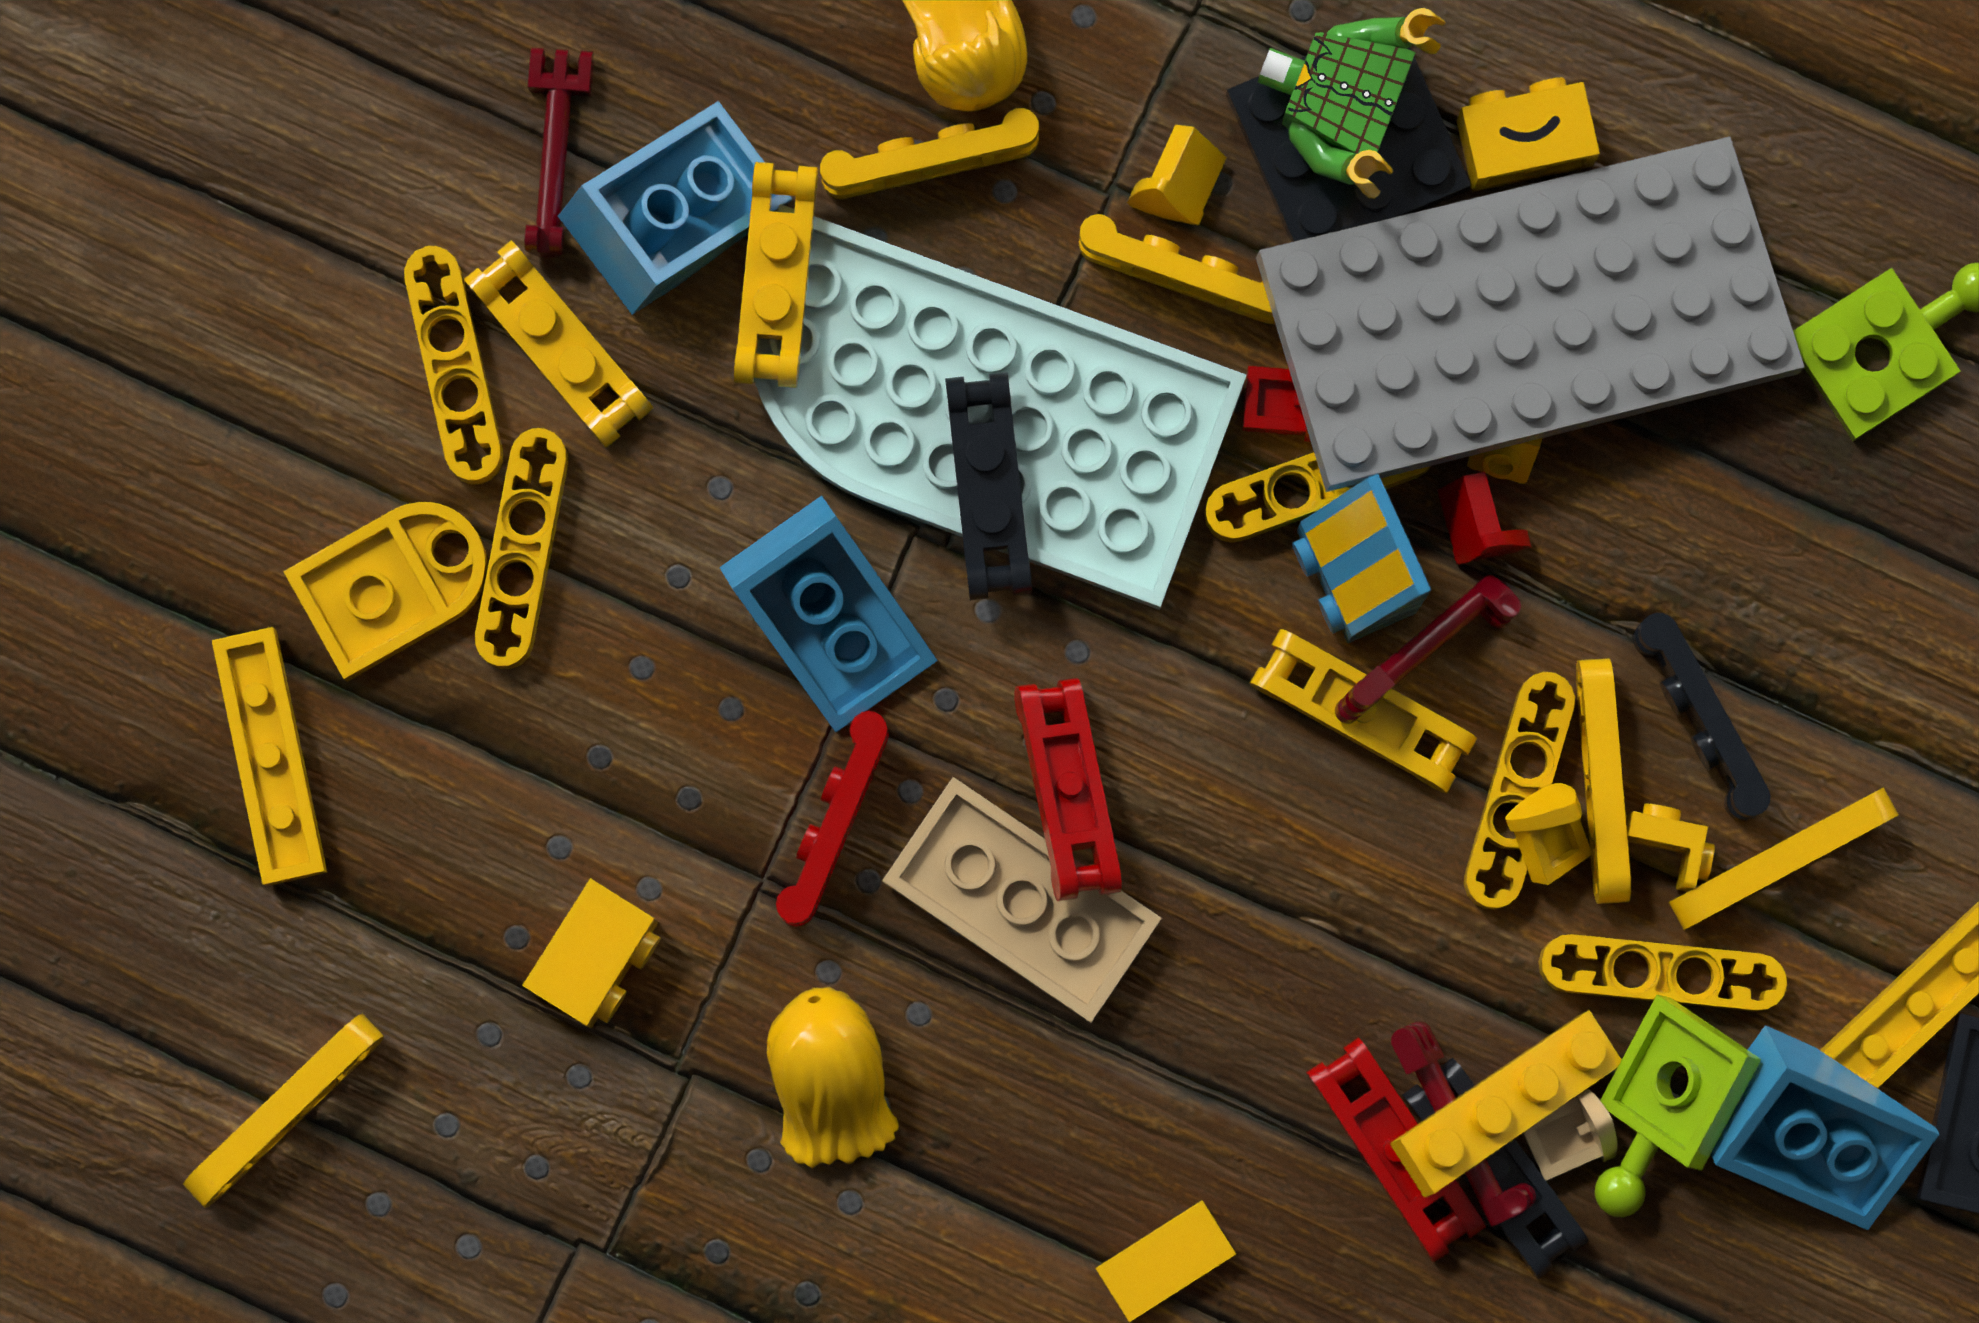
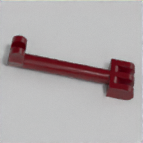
(547, 236)
(1488, 597)
(1419, 1053)

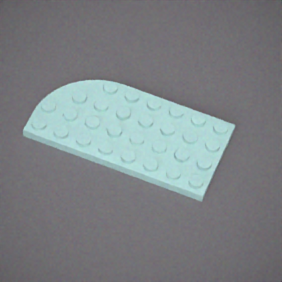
(1103, 420)

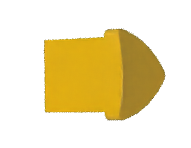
(1180, 178)
(1550, 832)

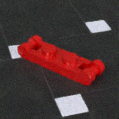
(1068, 789)
(824, 844)
(1372, 1125)

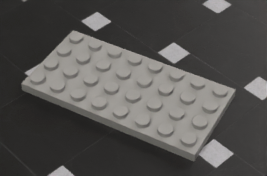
(1528, 313)

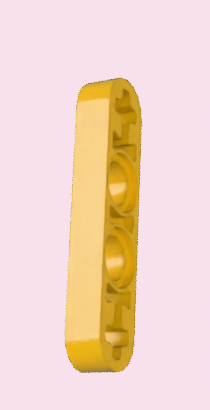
(458, 364)
(1253, 525)
(528, 549)
(1603, 780)
(1512, 788)
(1783, 858)
(1662, 968)
(283, 1110)

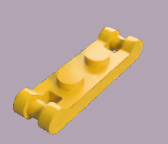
(955, 151)
(1159, 263)
(776, 275)
(558, 344)
(1386, 729)

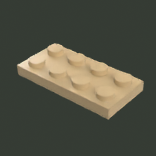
(995, 889)

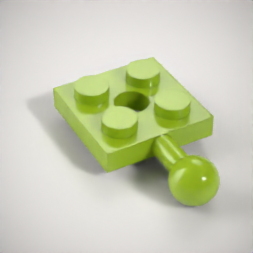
(1888, 314)
(1644, 1101)

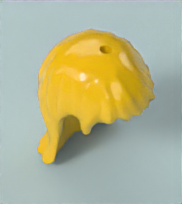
(968, 51)
(829, 1079)

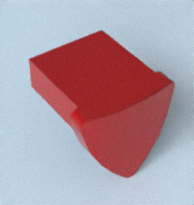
(1272, 403)
(1474, 521)

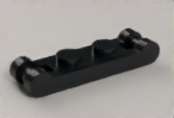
(988, 486)
(1716, 738)
(1511, 1168)

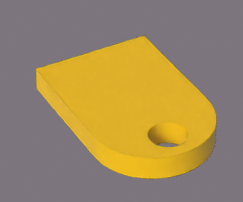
(385, 587)

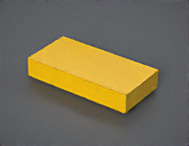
(1165, 1261)

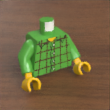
(1348, 92)

